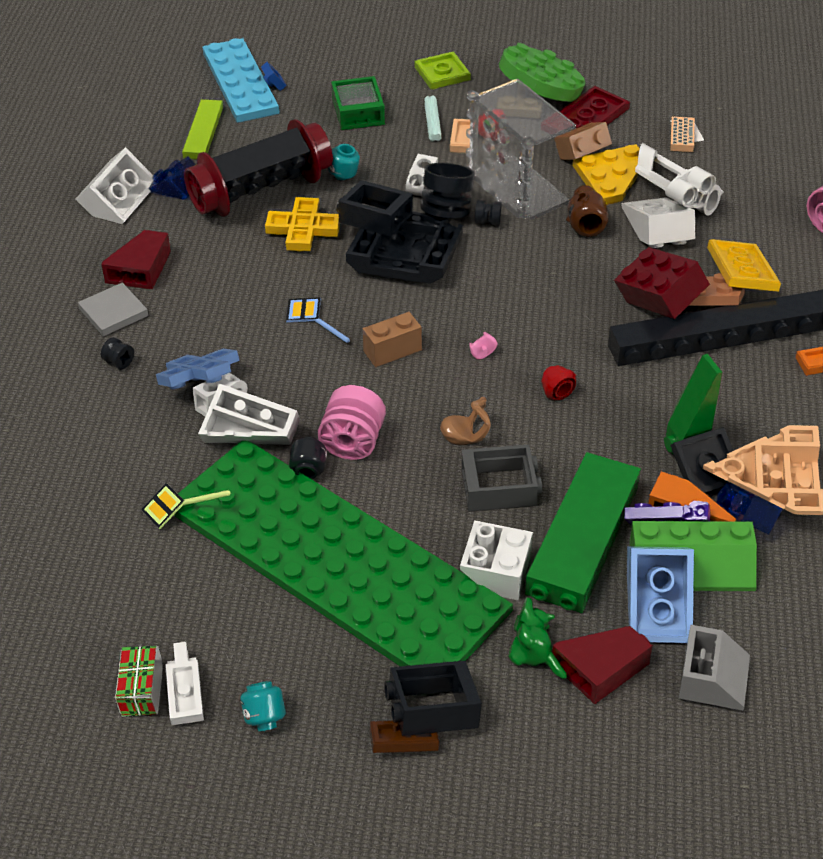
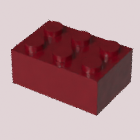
(661, 282)

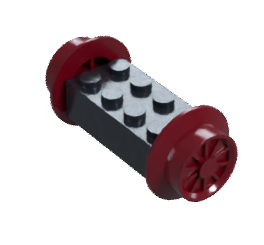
(265, 163)

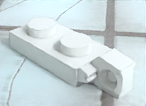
(184, 687)

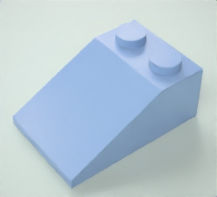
(660, 592)

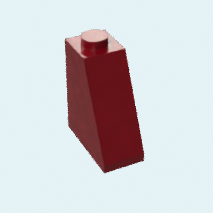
(138, 261)
(603, 660)

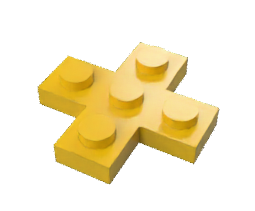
(302, 224)

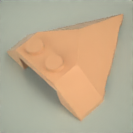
(778, 469)

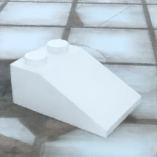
(661, 221)

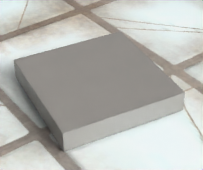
(113, 309)

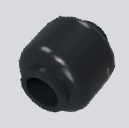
(308, 457)

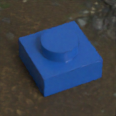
(272, 76)

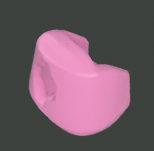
(483, 346)

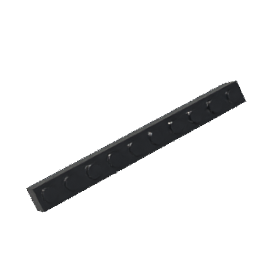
(716, 328)

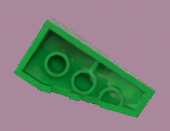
(696, 403)

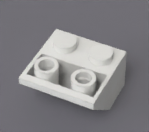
(497, 558)

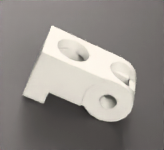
(415, 179)
(205, 391)

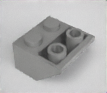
(714, 669)

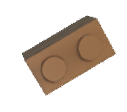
(583, 140)
(392, 339)

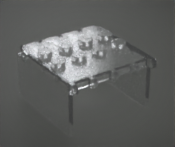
(501, 147)

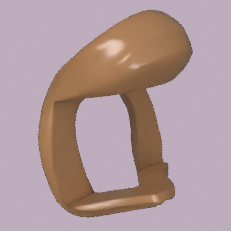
(459, 429)

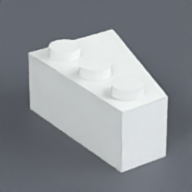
(245, 417)

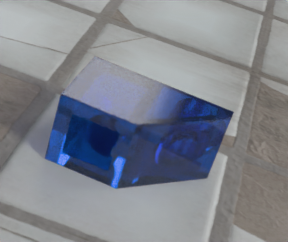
(171, 180)
(748, 507)

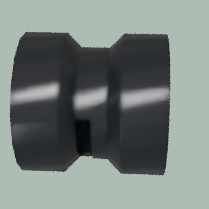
(482, 213)

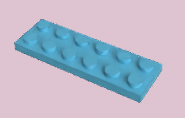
(240, 80)

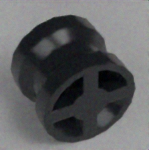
(117, 353)

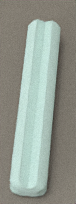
(432, 118)

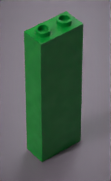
(582, 533)

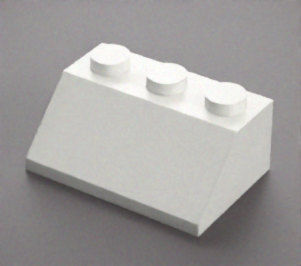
(117, 188)

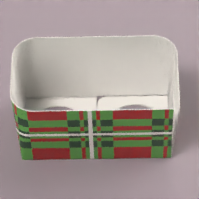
(139, 681)

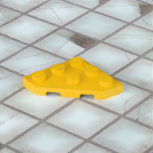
(609, 171)

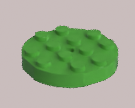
(542, 72)

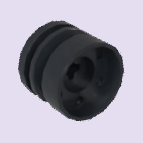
(447, 190)

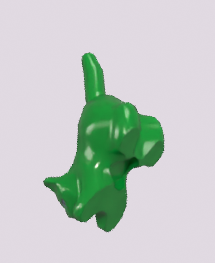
(532, 643)

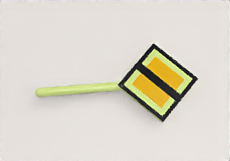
(168, 502)

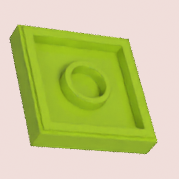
(442, 70)

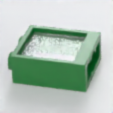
(358, 103)

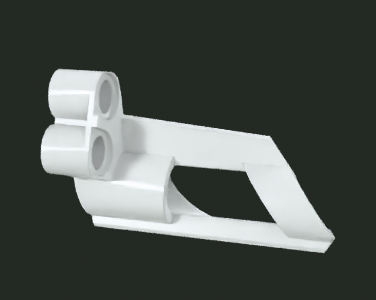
(690, 188)

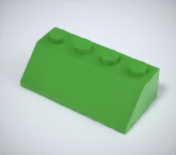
(722, 550)

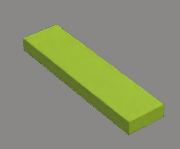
(202, 128)

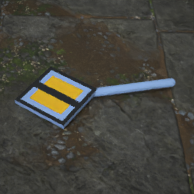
(308, 310)

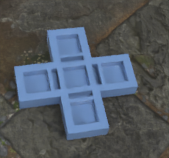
(190, 367)

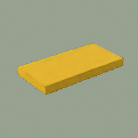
(743, 265)

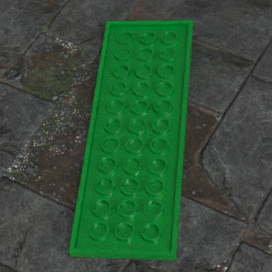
(341, 560)

